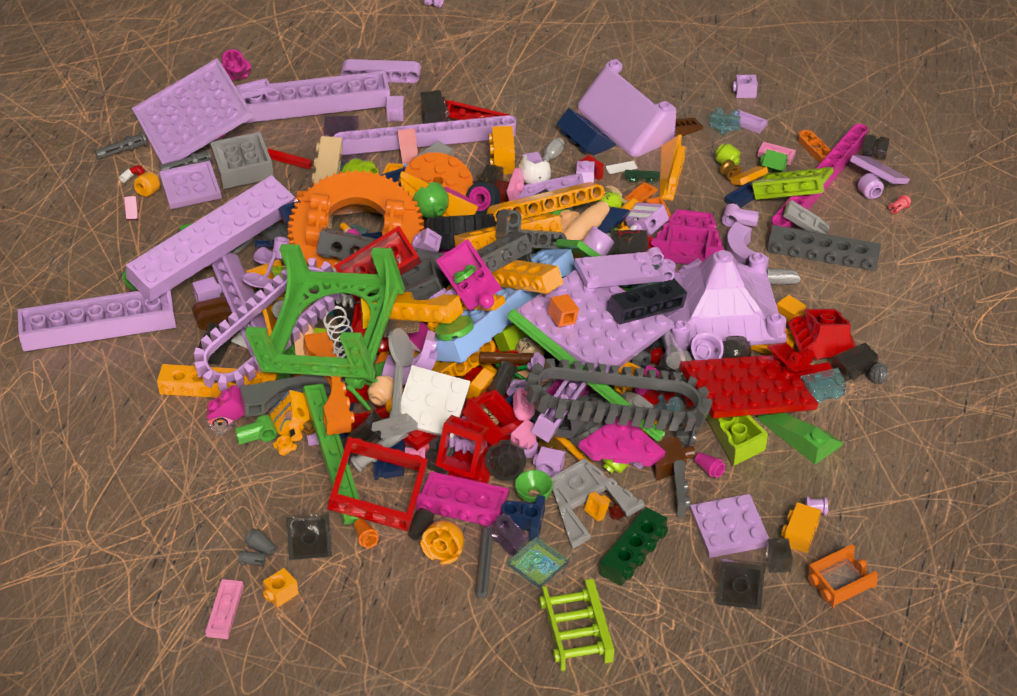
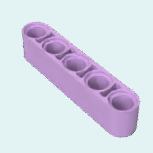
(395, 70)

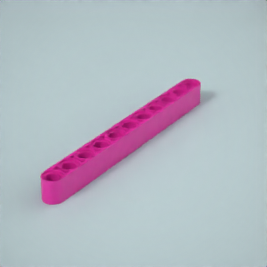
(838, 159)

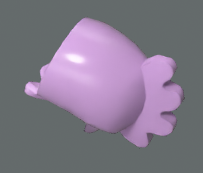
(598, 241)

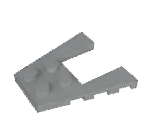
(573, 488)

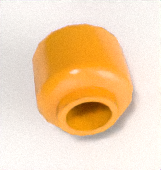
(146, 184)

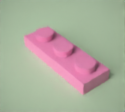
(224, 609)

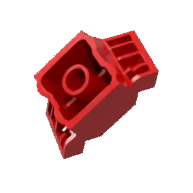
(822, 332)

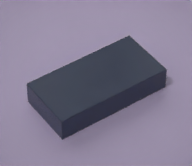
(741, 195)

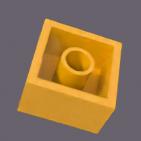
(502, 148)

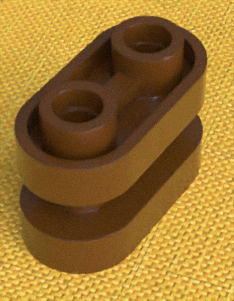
(211, 310)

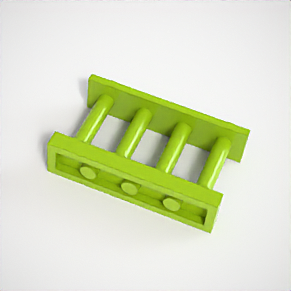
(593, 611)

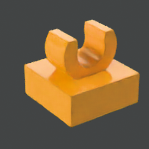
(597, 506)

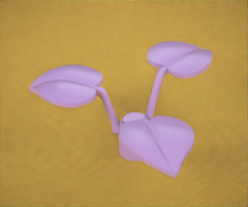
(265, 256)

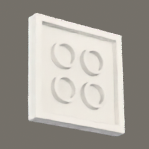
(433, 398)

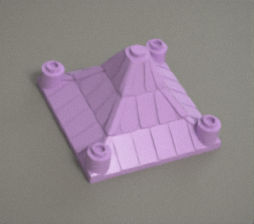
(727, 301)

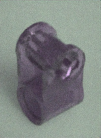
(510, 536)

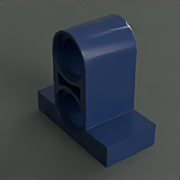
(526, 515)

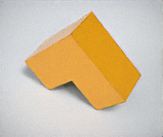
(480, 383)

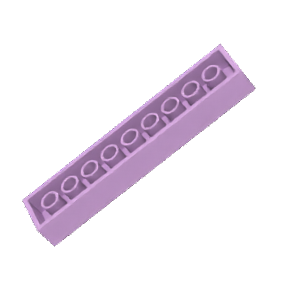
(320, 96)
(208, 239)

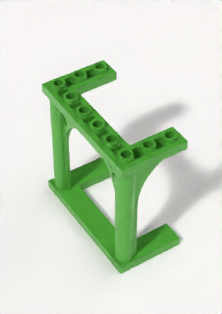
(359, 350)

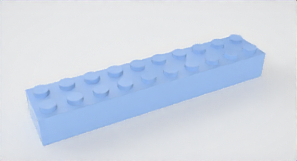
(492, 322)

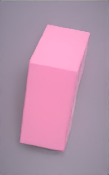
(131, 207)
(523, 435)

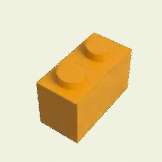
(801, 527)

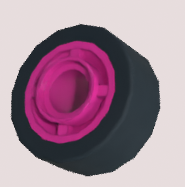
(490, 193)

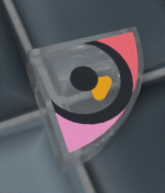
(220, 425)

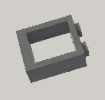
(426, 276)

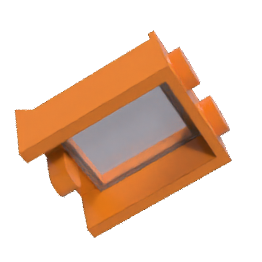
(841, 576)

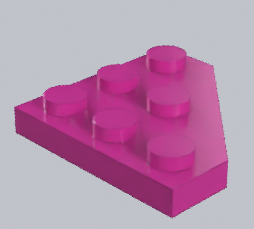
(621, 445)

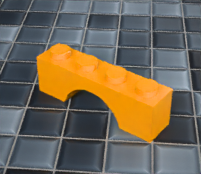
(439, 310)

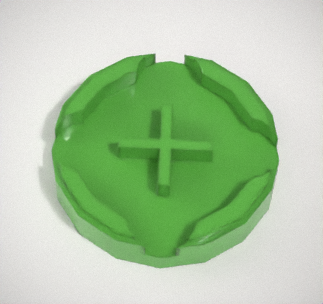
(460, 327)

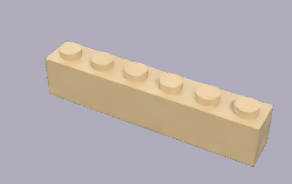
(328, 161)

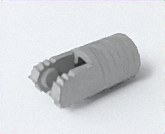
(782, 276)

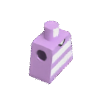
(647, 217)

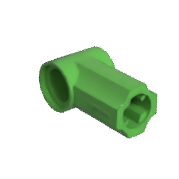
(261, 429)

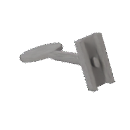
(402, 353)

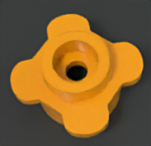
(284, 445)

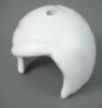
(535, 172)

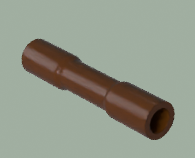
(495, 357)

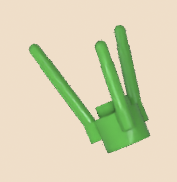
(358, 383)

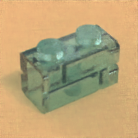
(825, 384)

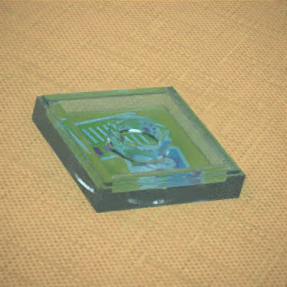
(538, 562)

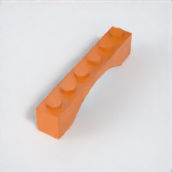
(336, 411)

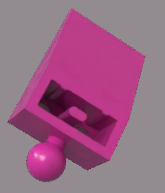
(477, 287)

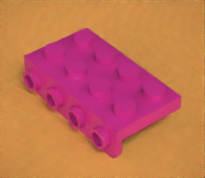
(462, 498)

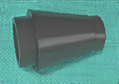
(260, 542)

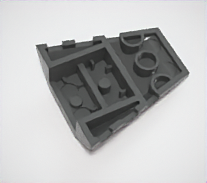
(574, 428)

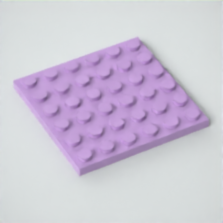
(192, 112)
(596, 333)

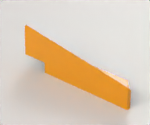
(671, 166)
(456, 205)

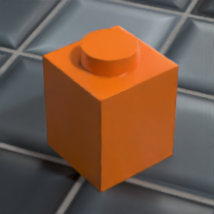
(563, 310)

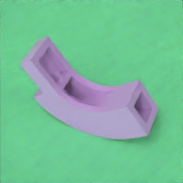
(737, 241)
(425, 359)

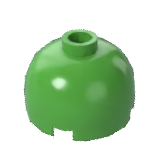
(432, 200)

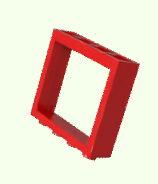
(371, 511)

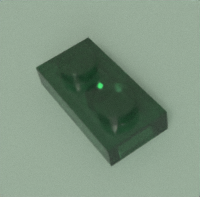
(648, 176)

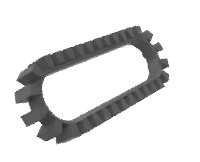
(549, 371)

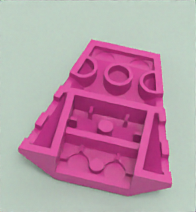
(688, 237)

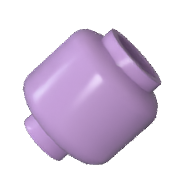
(870, 186)

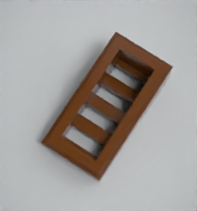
(685, 126)

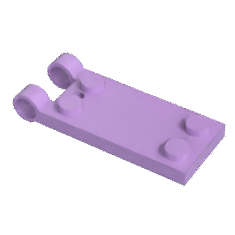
(623, 269)

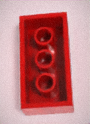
(363, 263)

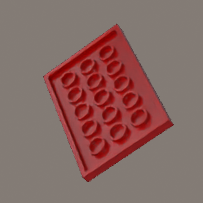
(749, 386)

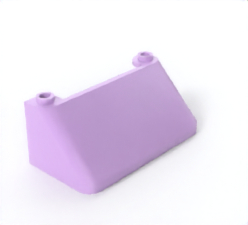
(626, 113)

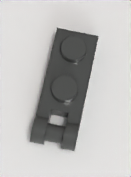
(680, 488)

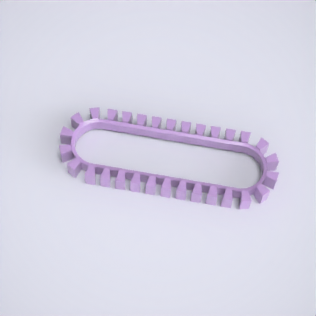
(245, 315)

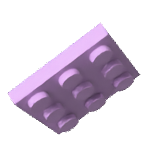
(190, 184)
(729, 525)

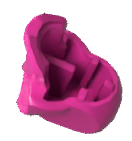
(235, 64)

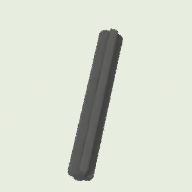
(484, 564)

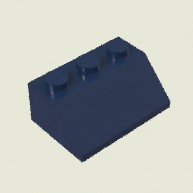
(584, 133)

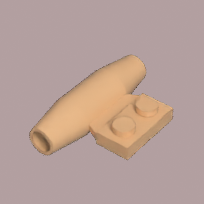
(577, 225)

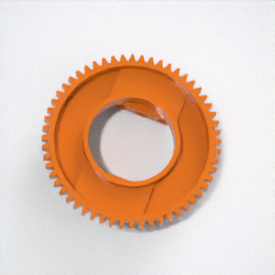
(345, 189)

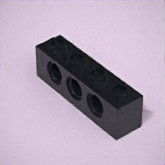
(647, 301)

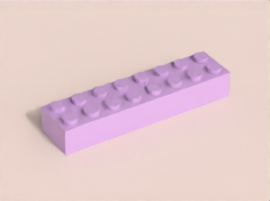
(93, 319)

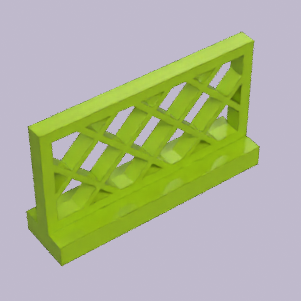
(792, 183)

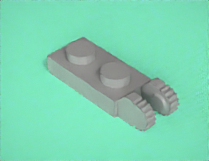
(805, 218)

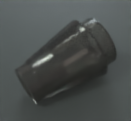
(420, 522)

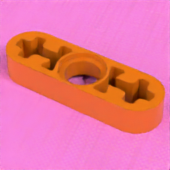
(809, 139)

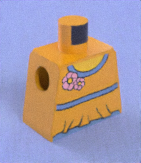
(291, 415)

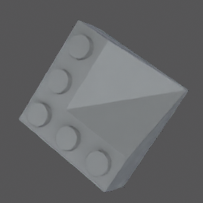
(242, 160)

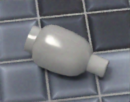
(553, 149)

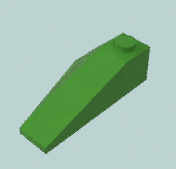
(804, 437)

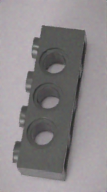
(505, 250)

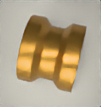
(729, 169)

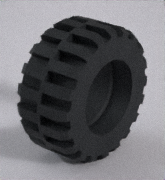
(453, 225)

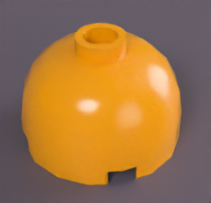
(443, 541)

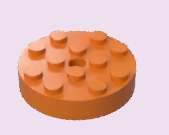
(442, 169)

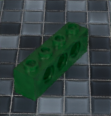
(633, 546)

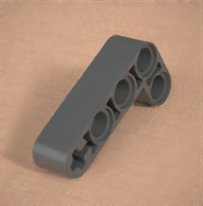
(506, 226)

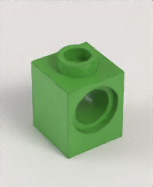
(774, 161)

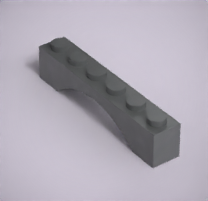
(260, 397)

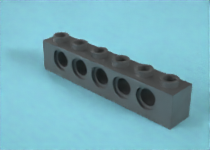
(824, 248)

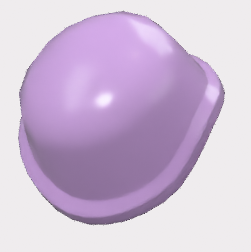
(704, 345)

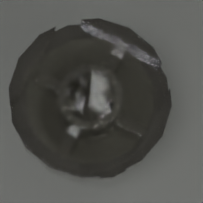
(736, 347)
(506, 460)

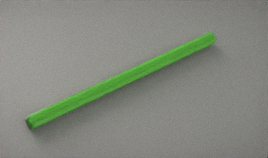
(559, 353)

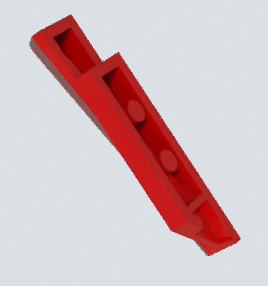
(464, 111)

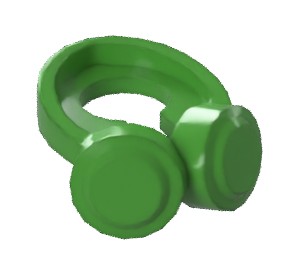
(462, 275)

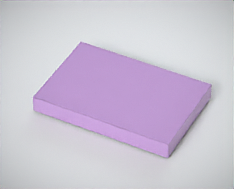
(880, 169)

